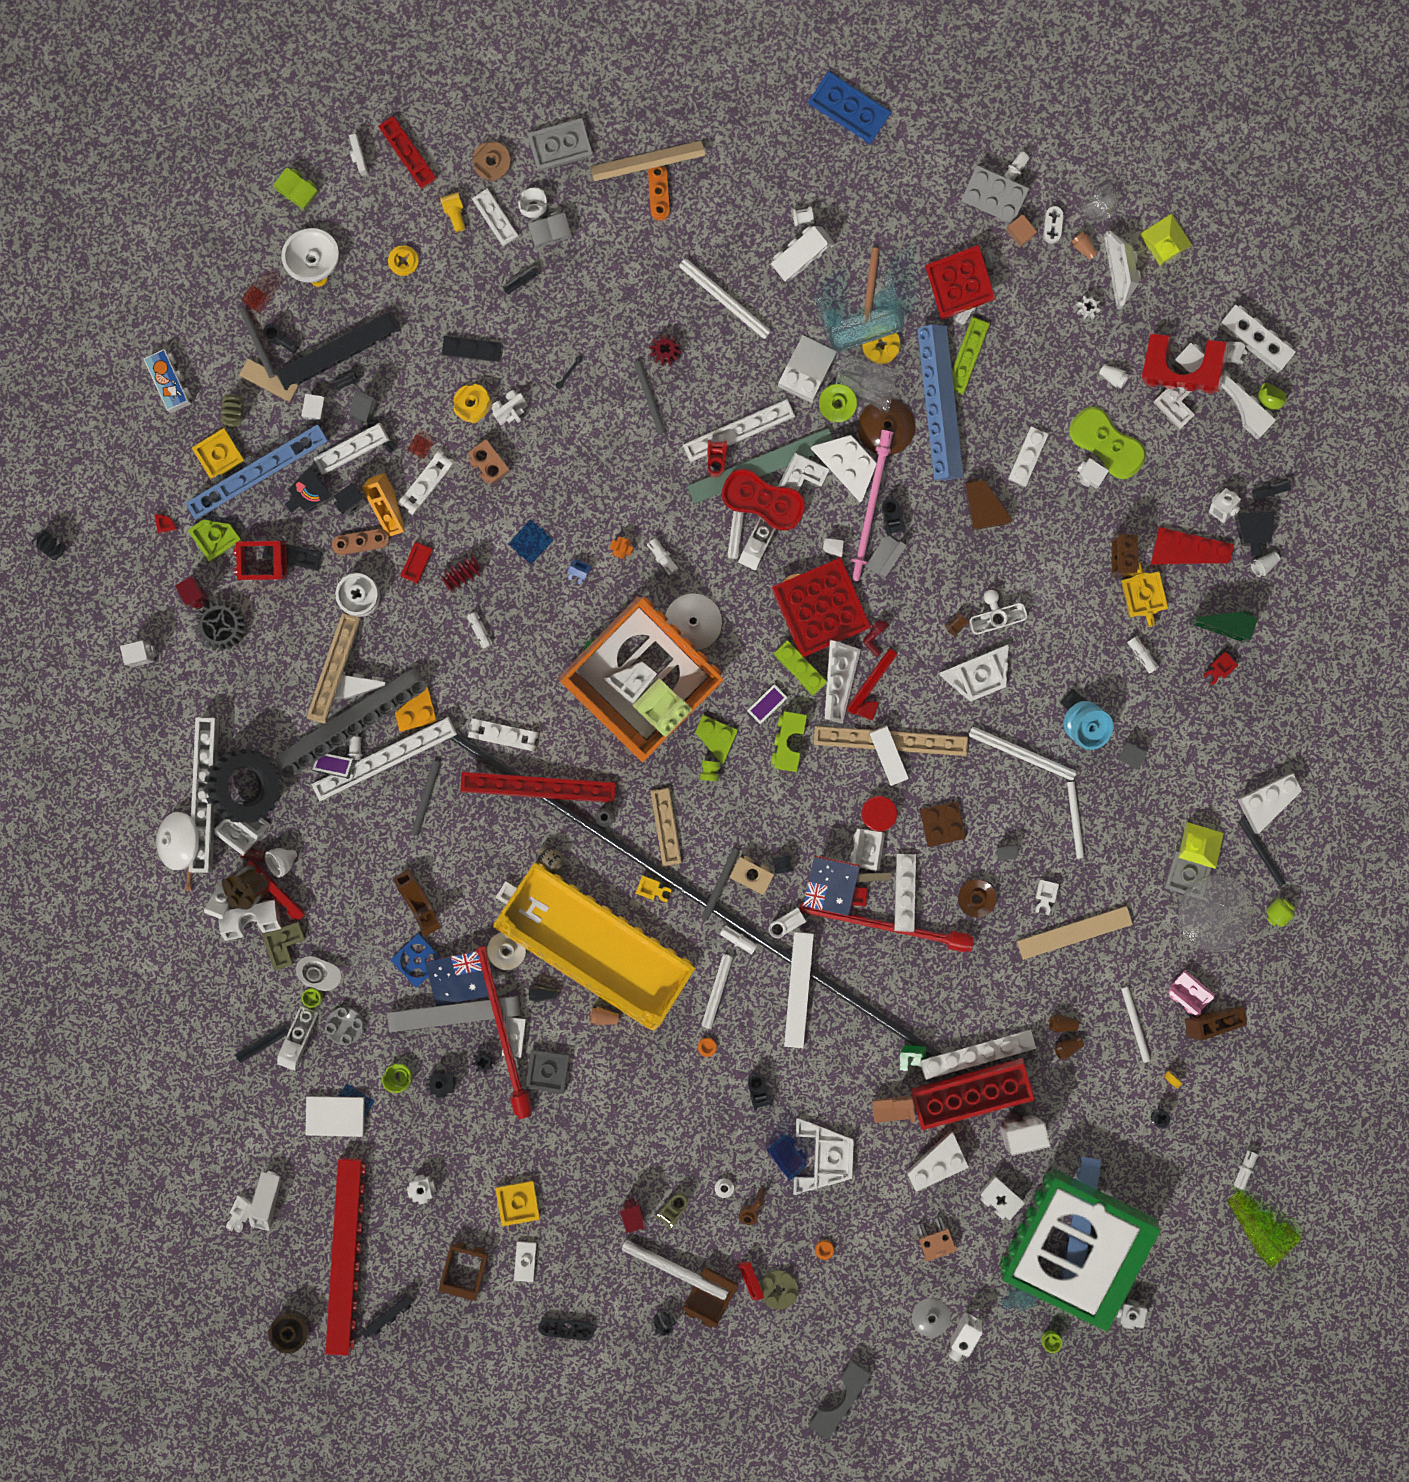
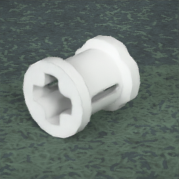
(803, 216)

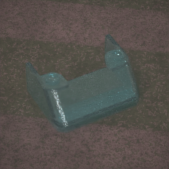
(860, 328)

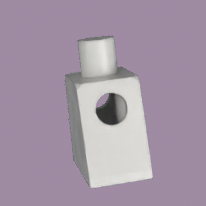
(967, 1334)

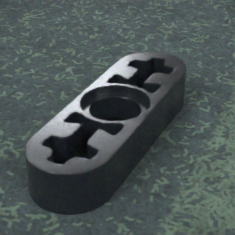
(560, 1334)

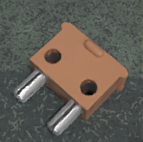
(937, 1246)

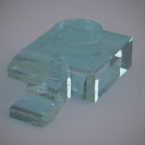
(1021, 1300)

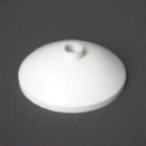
(309, 245)
(707, 616)
(177, 841)

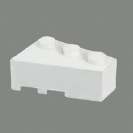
(802, 252)
(1268, 801)
(938, 1163)

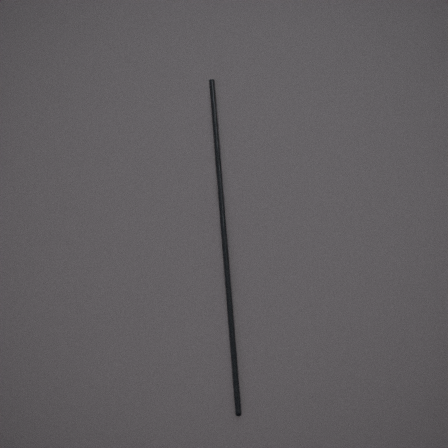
(717, 910)

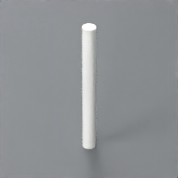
(1075, 820)
(1136, 1025)

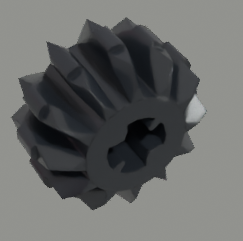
(48, 544)

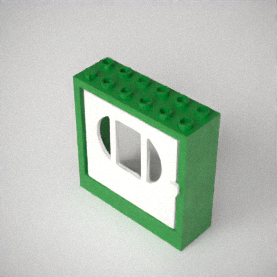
(1114, 1240)

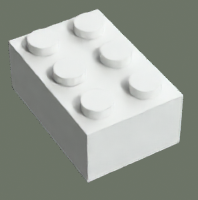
(1024, 1135)

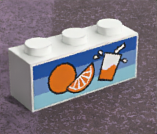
(168, 380)

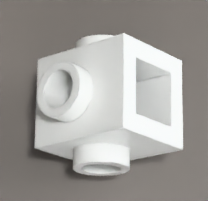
(1225, 505)
(425, 1183)
(1138, 1314)

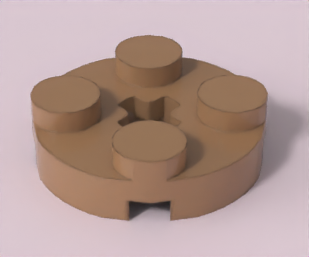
(491, 150)

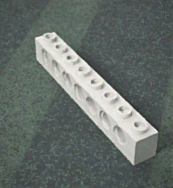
(201, 812)

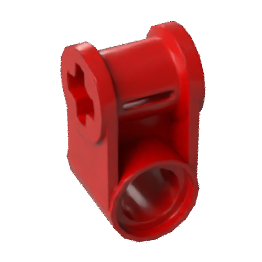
(716, 454)

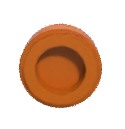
(707, 1047)
(824, 1249)

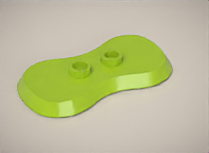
(1096, 433)

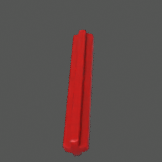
(871, 681)

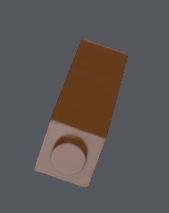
(983, 506)

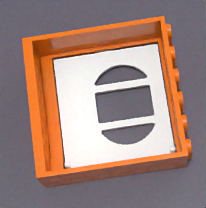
(602, 662)

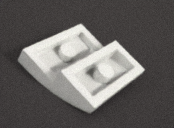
(241, 835)

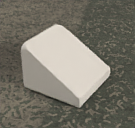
(833, 547)

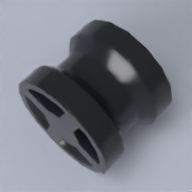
(783, 864)

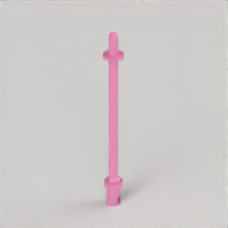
(883, 451)

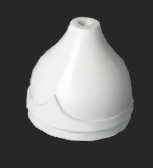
(280, 861)

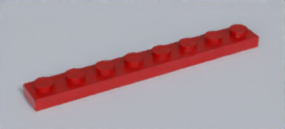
(537, 787)

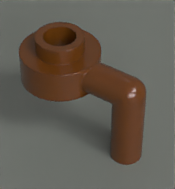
(749, 1213)

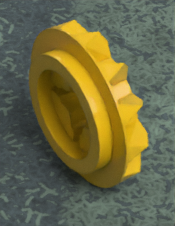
(403, 251)

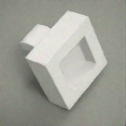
(1235, 352)

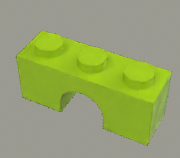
(800, 668)
(790, 724)

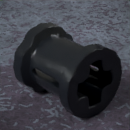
(1166, 1117)

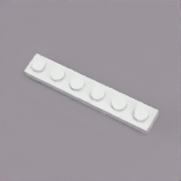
(977, 1054)

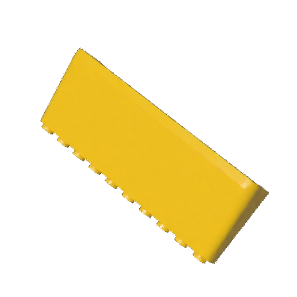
(595, 947)

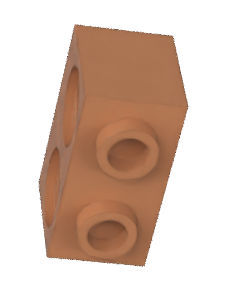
(491, 460)

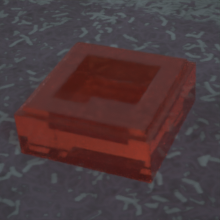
(420, 446)

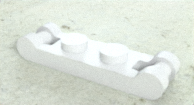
(426, 482)
(503, 734)

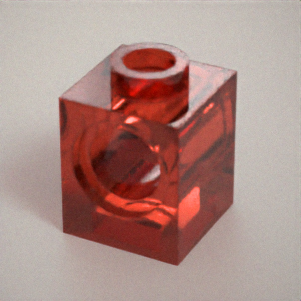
(255, 299)

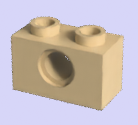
(759, 884)

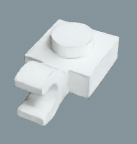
(239, 1212)

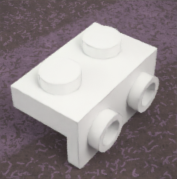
(867, 849)

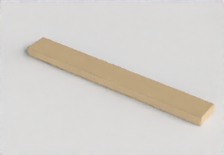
(903, 740)

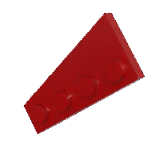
(1184, 548)

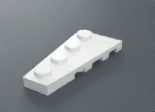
(841, 672)

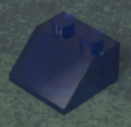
(786, 1155)

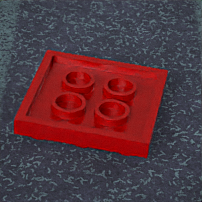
(960, 282)

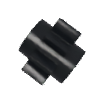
(486, 1057)
(663, 1323)

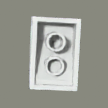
(807, 368)

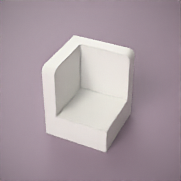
(313, 407)

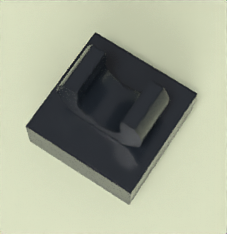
(1071, 699)

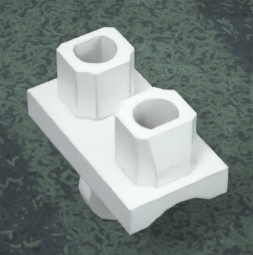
(511, 409)

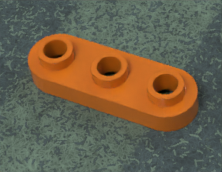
(658, 200)

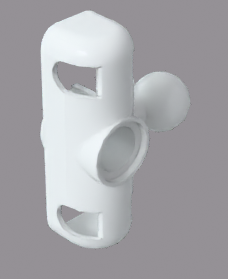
(991, 598)

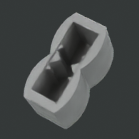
(550, 229)

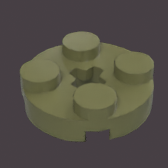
(785, 1280)

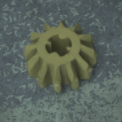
(232, 410)

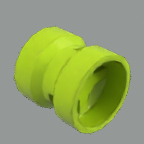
(710, 771)
(312, 997)
(1051, 1341)

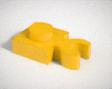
(649, 888)

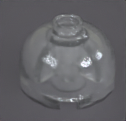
(1100, 203)

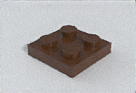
(942, 824)

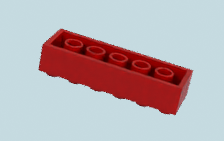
(972, 1094)

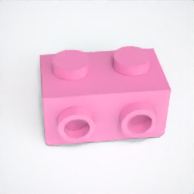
(1190, 993)

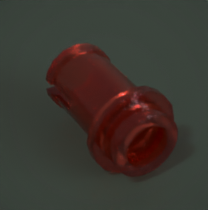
(254, 854)

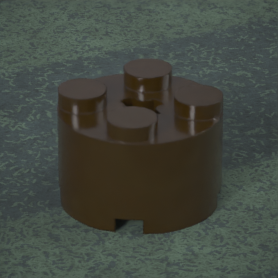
(245, 887)
(283, 1340)

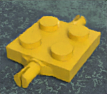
(1144, 595)

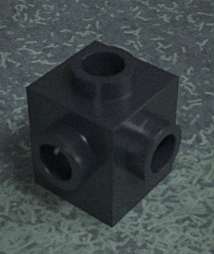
(446, 1078)

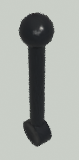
(559, 385)

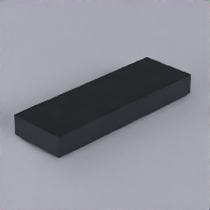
(297, 556)

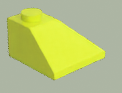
(1165, 239)
(1201, 845)

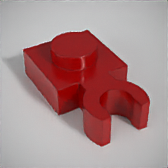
(1221, 666)

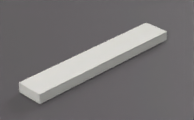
(740, 429)
(798, 989)

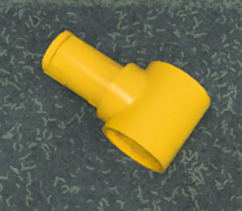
(453, 208)

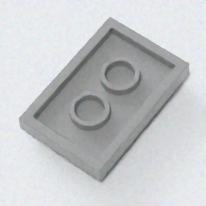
(560, 144)
(995, 194)

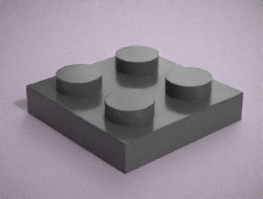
(547, 1071)

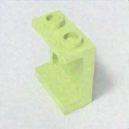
(662, 707)

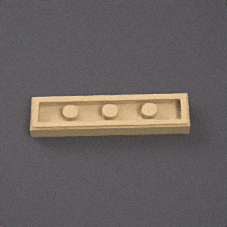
(666, 826)

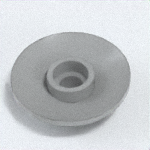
(927, 1308)

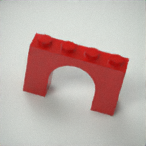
(1206, 377)

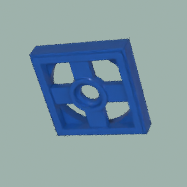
(396, 960)

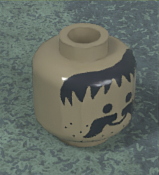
(550, 858)

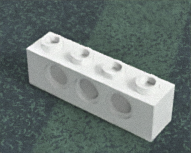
(1261, 349)

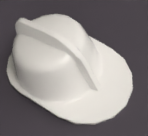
(318, 973)

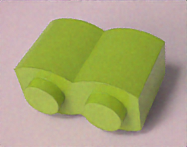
(295, 188)

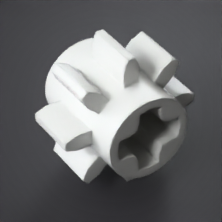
(1093, 305)

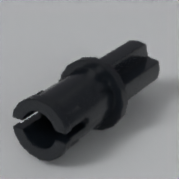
(520, 279)
(1271, 489)

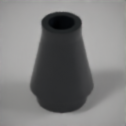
(541, 993)

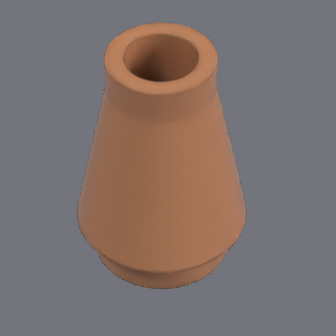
(1084, 245)
(603, 1017)

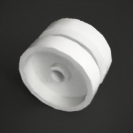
(347, 591)

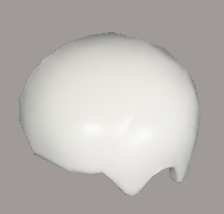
(530, 195)

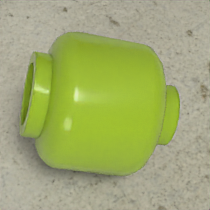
(1280, 912)

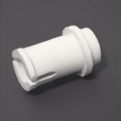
(355, 749)

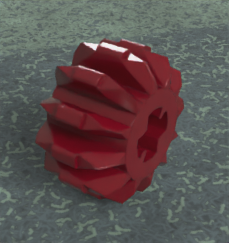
(673, 350)

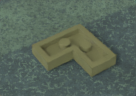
(278, 942)

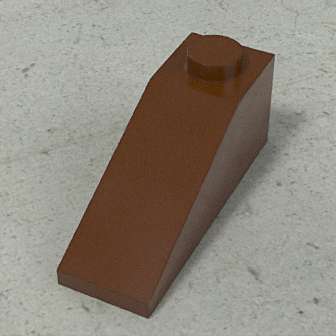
(1215, 1023)

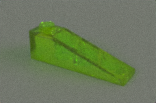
(1268, 1237)

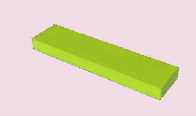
(968, 353)

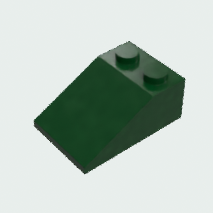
(1232, 625)

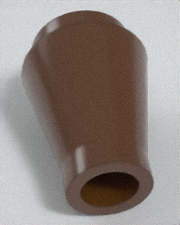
(1061, 1023)
(1067, 1048)

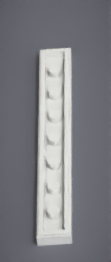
(386, 758)

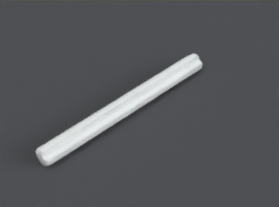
(724, 298)
(1022, 753)
(674, 1269)

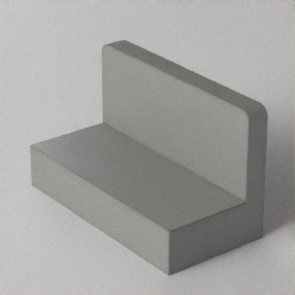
(885, 556)

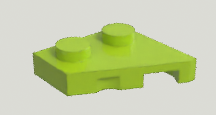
(716, 737)

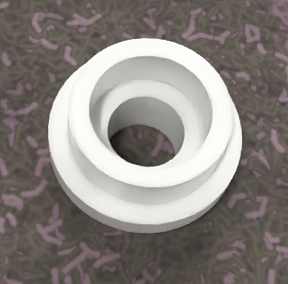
(728, 1183)

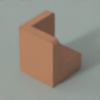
(1021, 230)

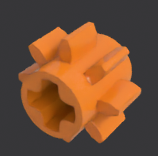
(621, 548)

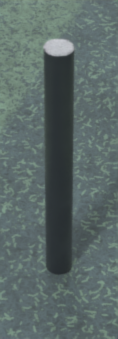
(1261, 851)

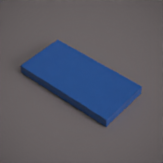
(849, 107)

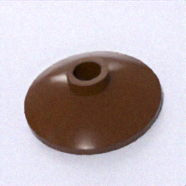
(984, 905)

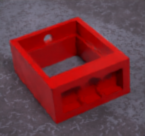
(279, 560)

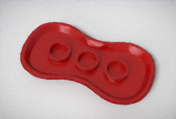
(750, 494)

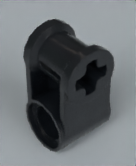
(893, 518)
(759, 1094)

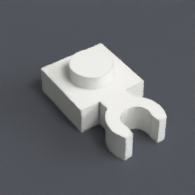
(1046, 893)

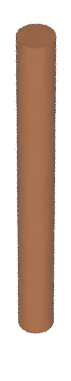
(871, 281)

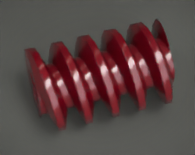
(461, 573)

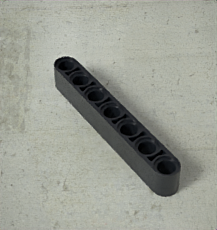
(338, 350)

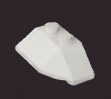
(1122, 267)

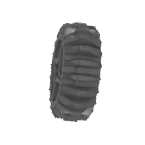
(221, 617)

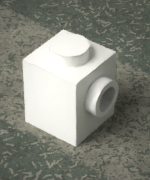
(1091, 473)

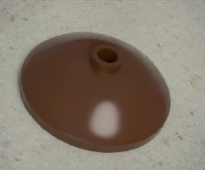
(873, 420)

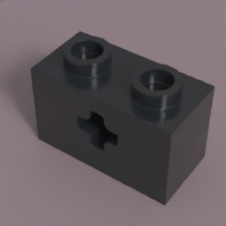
(349, 500)

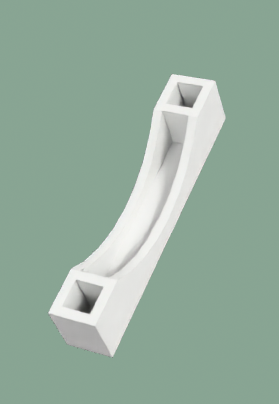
(1254, 417)

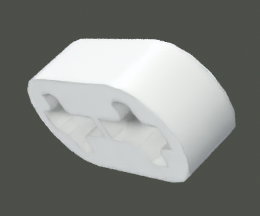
(1057, 225)

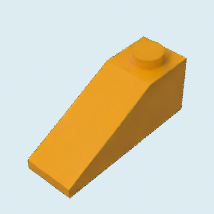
(384, 503)

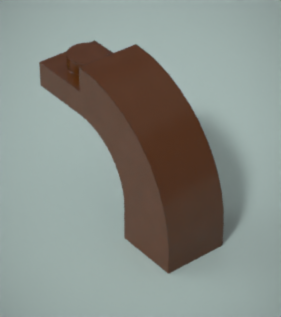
(418, 902)

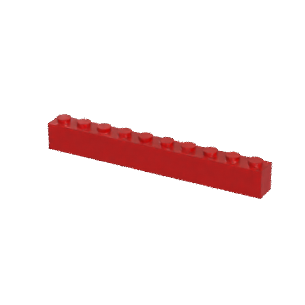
(344, 1256)

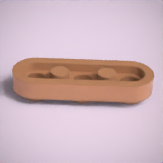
(369, 542)

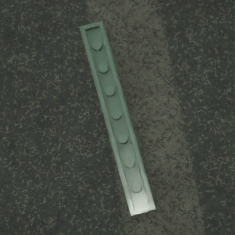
(761, 465)

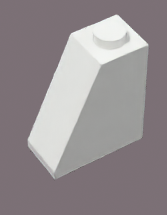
(264, 1200)

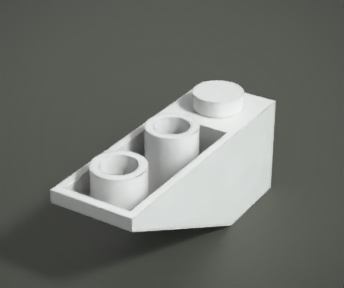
(757, 544)
(357, 685)
(297, 1038)

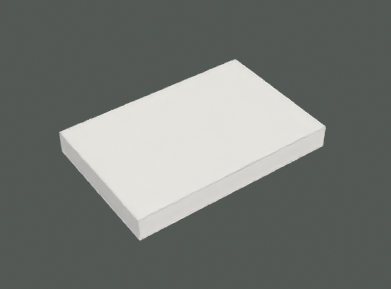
(335, 1116)

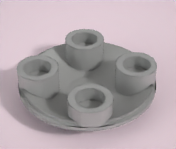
(344, 1026)

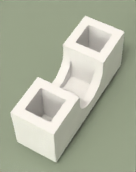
(265, 914)

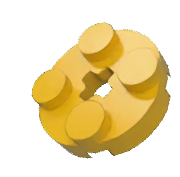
(883, 356)
(478, 410)

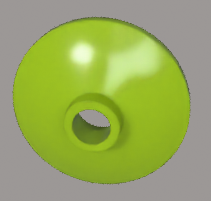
(828, 399)

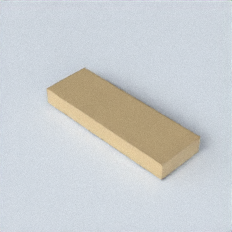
(257, 374)

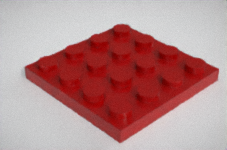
(820, 607)

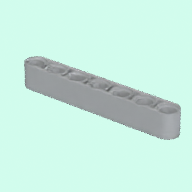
(450, 1014)

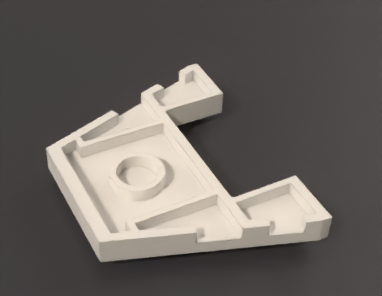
(832, 1157)

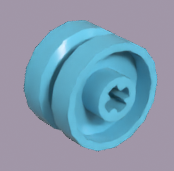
(1088, 725)

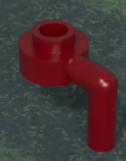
(878, 628)

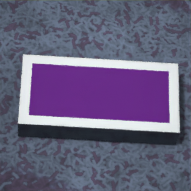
(767, 704)
(334, 766)

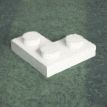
(1172, 406)
(800, 469)

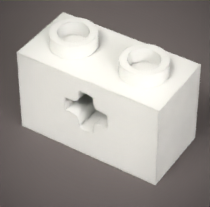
(138, 653)
(1011, 1204)

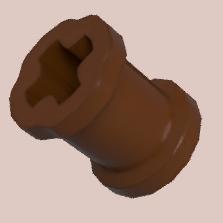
(956, 625)

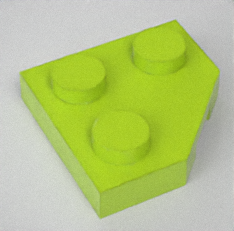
(214, 538)

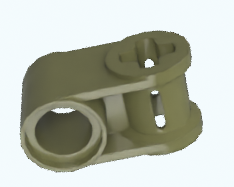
(670, 1212)

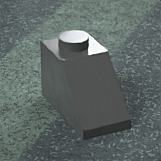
(362, 408)

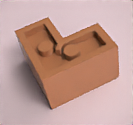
(893, 1109)

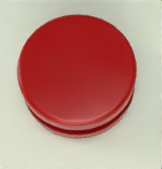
(879, 813)

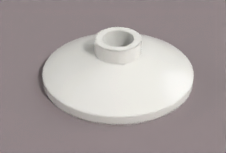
(510, 961)

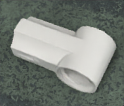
(788, 922)

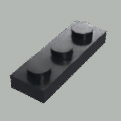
(471, 349)
(388, 1317)

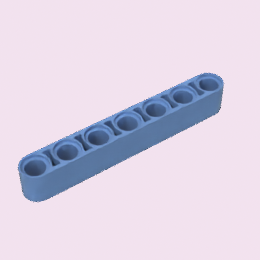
(1077, 1248)

